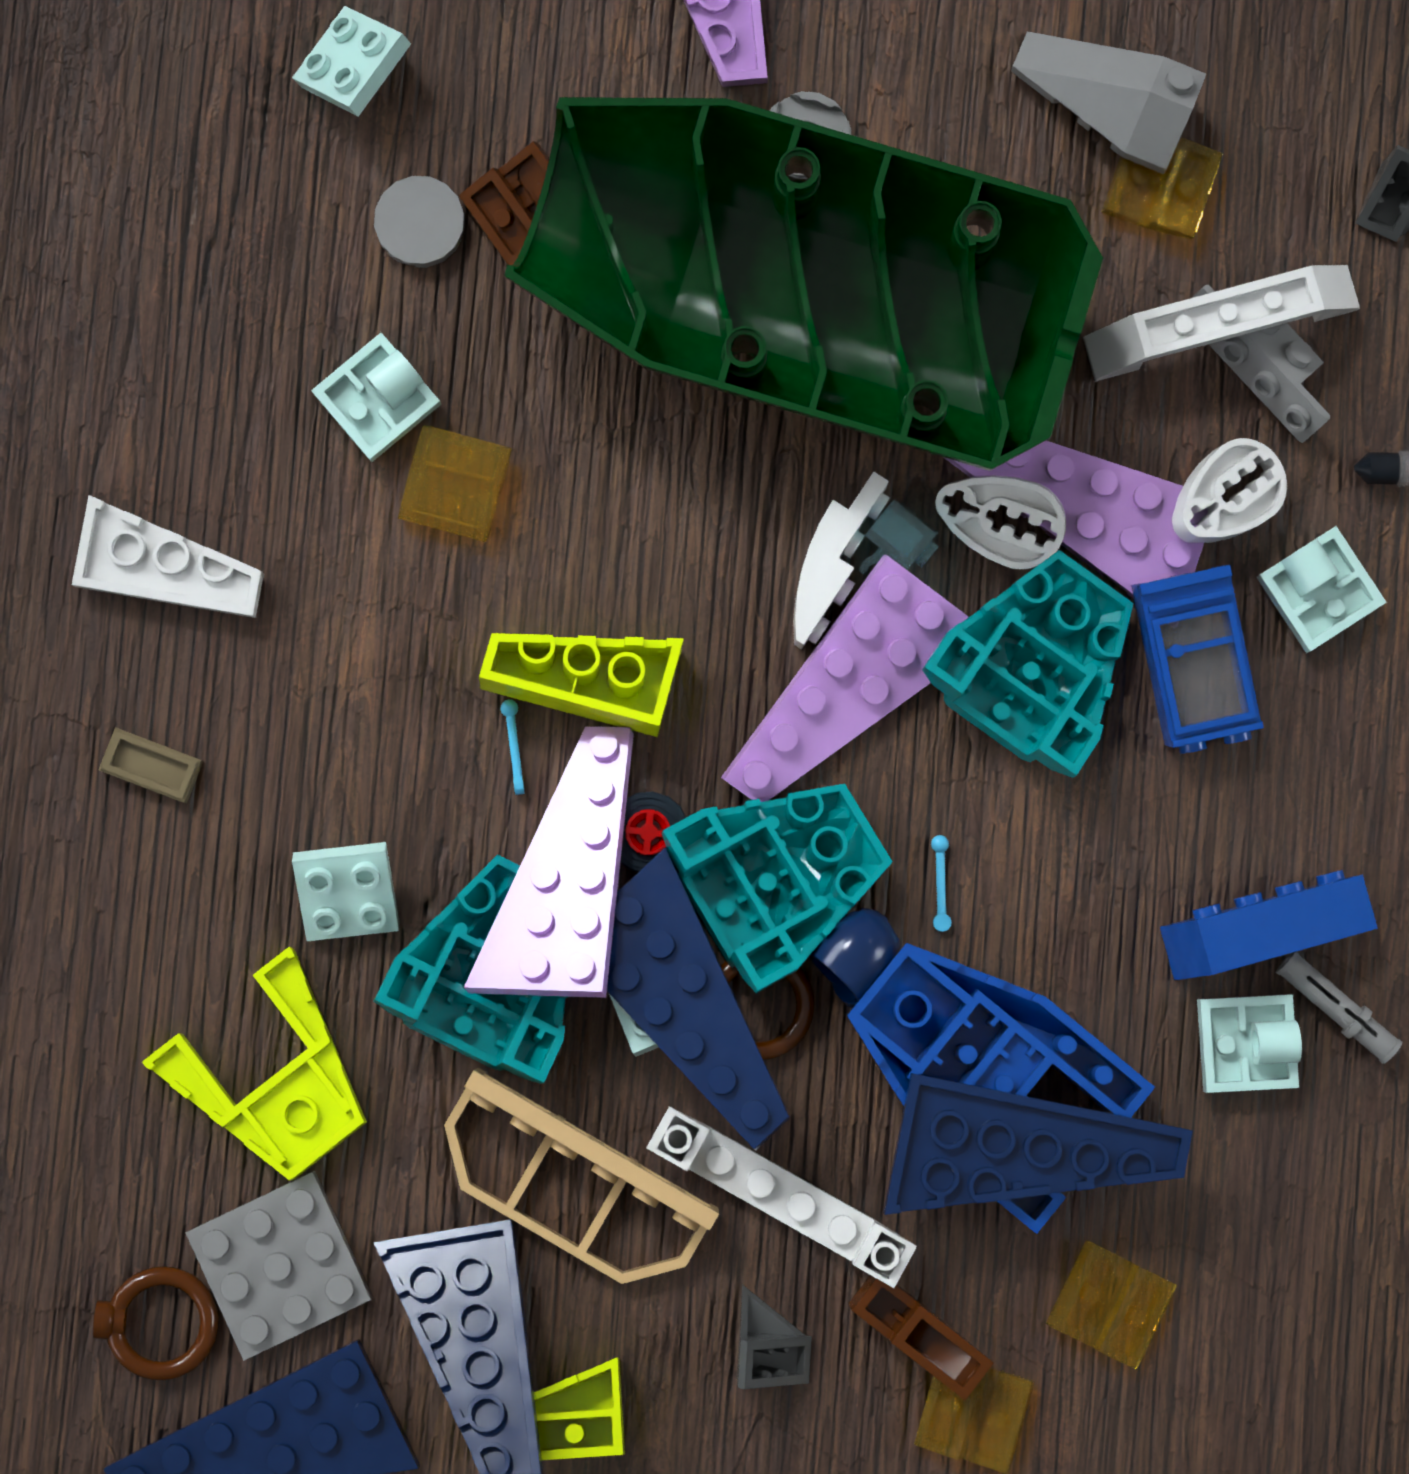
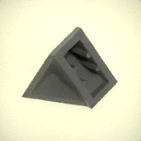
(1387, 202)
(769, 1347)

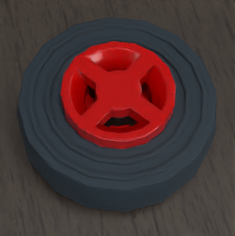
(646, 818)

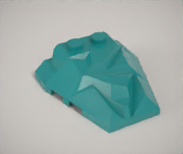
(1037, 663)
(776, 875)
(430, 978)

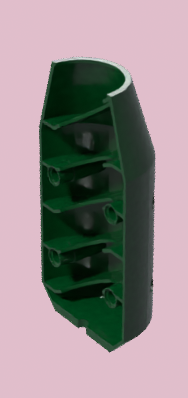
(850, 289)

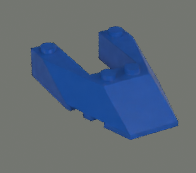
(985, 1033)

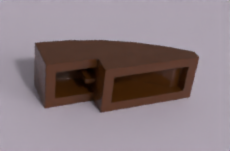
(921, 1335)

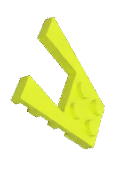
(296, 1111)

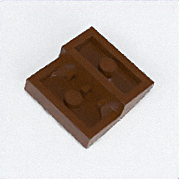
(507, 199)

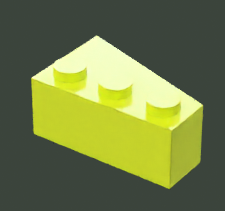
(582, 1415)

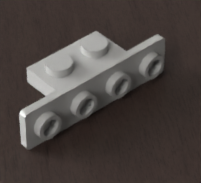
(1273, 367)

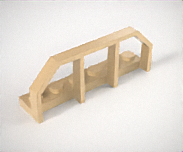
(608, 1164)

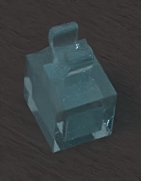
(901, 537)

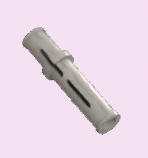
(1353, 1019)

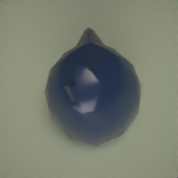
(856, 953)

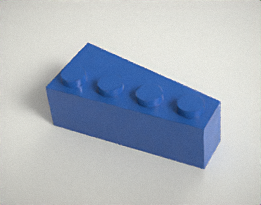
(1268, 927)

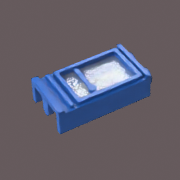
(1197, 659)

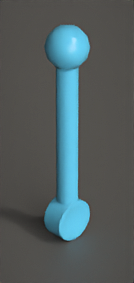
(509, 709)
(941, 921)

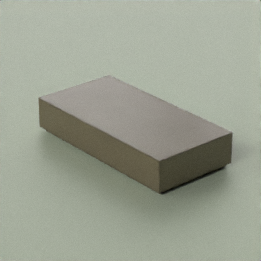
(150, 765)

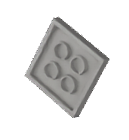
(279, 1265)

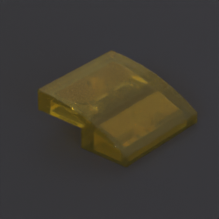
(1165, 201)
(454, 483)
(1111, 1304)
(980, 1428)

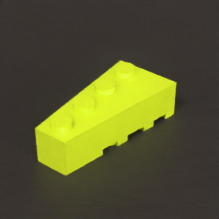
(586, 676)

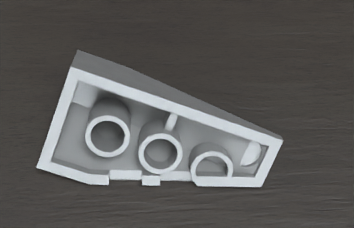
(1121, 93)

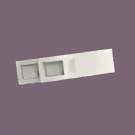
(824, 574)

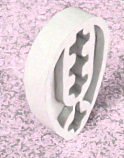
(1245, 509)
(1003, 545)

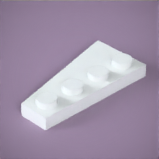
(151, 563)

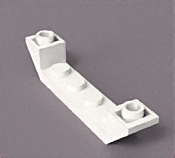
(1220, 315)
(782, 1195)

